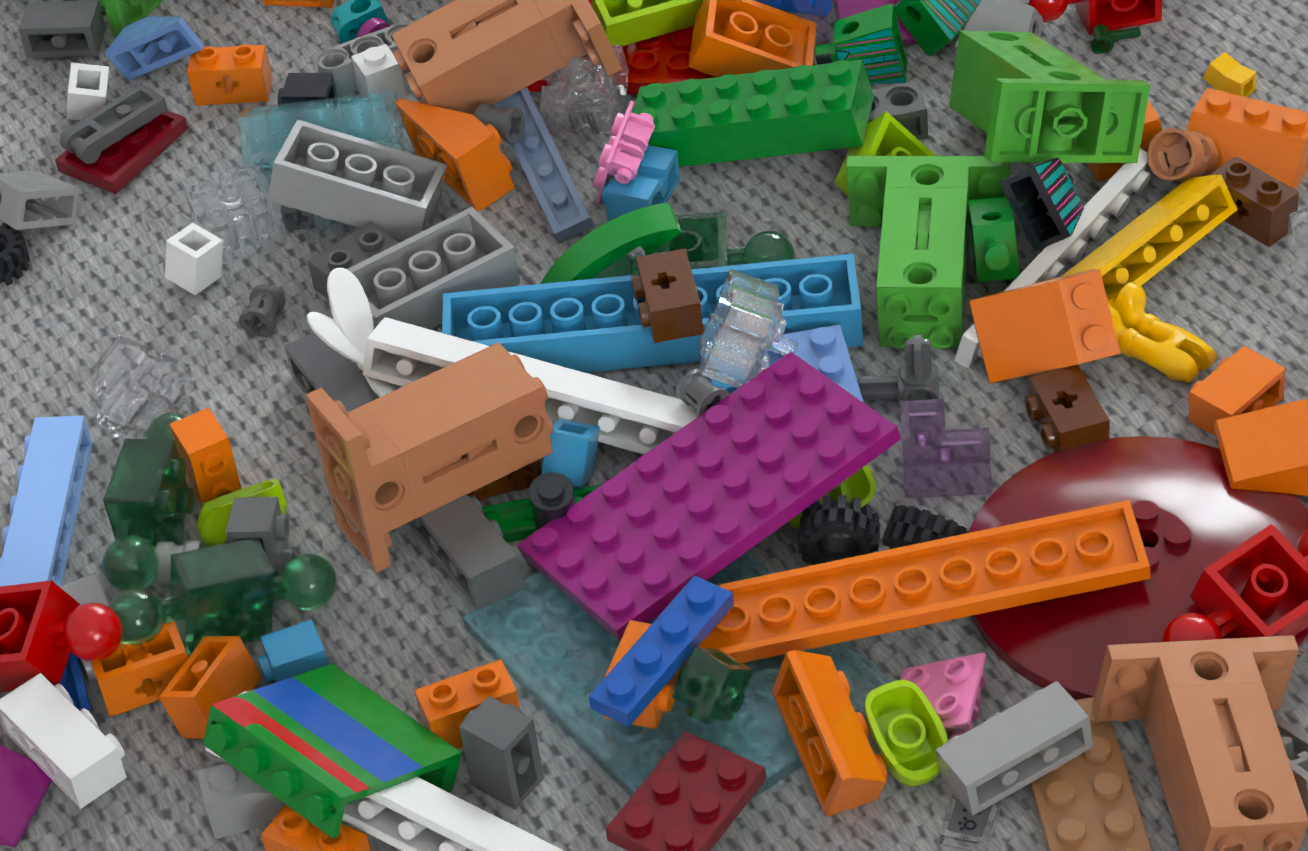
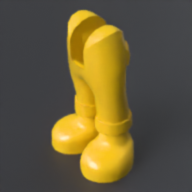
(1156, 342)

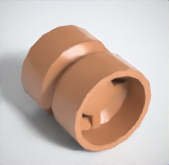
(1182, 154)

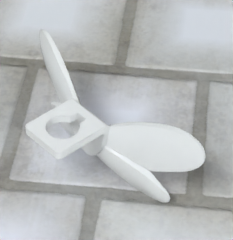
(350, 323)

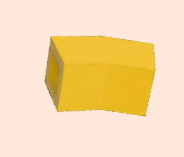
(1230, 76)

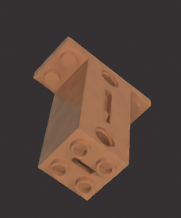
(495, 48)
(427, 444)
(1212, 736)

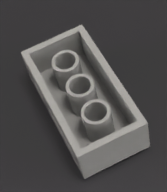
(356, 181)
(446, 258)

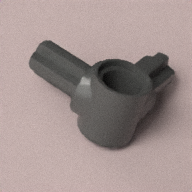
(915, 380)

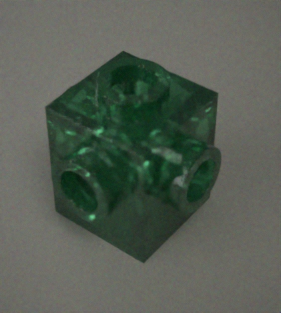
(712, 685)

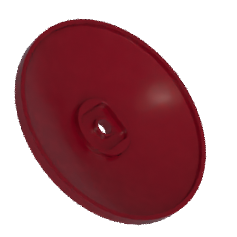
(1178, 505)

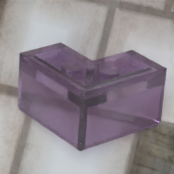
(939, 459)

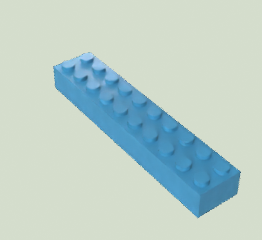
(598, 322)

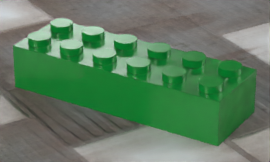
(760, 113)

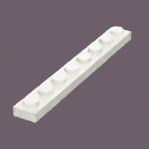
(1093, 221)

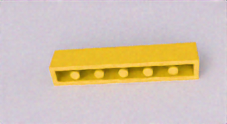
(1160, 234)

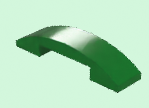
(608, 243)

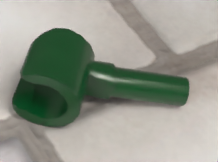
(1104, 39)

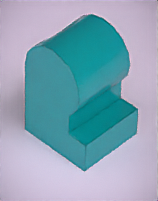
(351, 15)

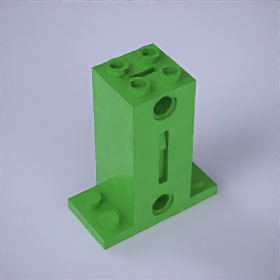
(1044, 102)
(922, 238)

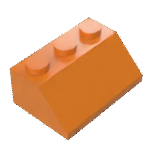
(1256, 132)
(828, 732)

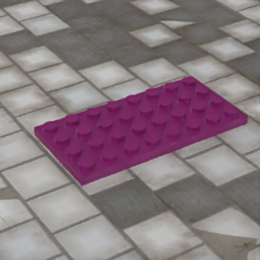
(708, 493)

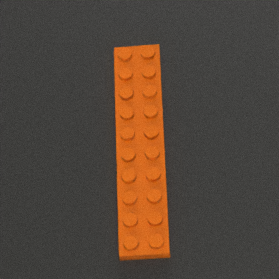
(932, 582)

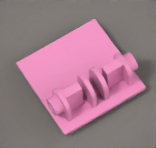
(625, 148)
(952, 689)

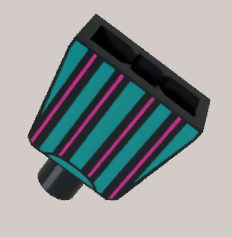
(1044, 202)

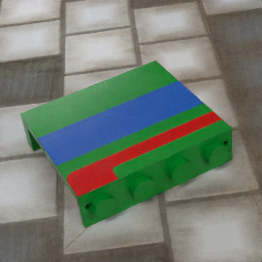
(325, 743)

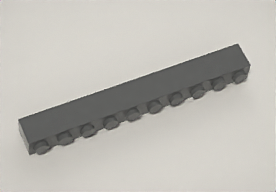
(455, 533)

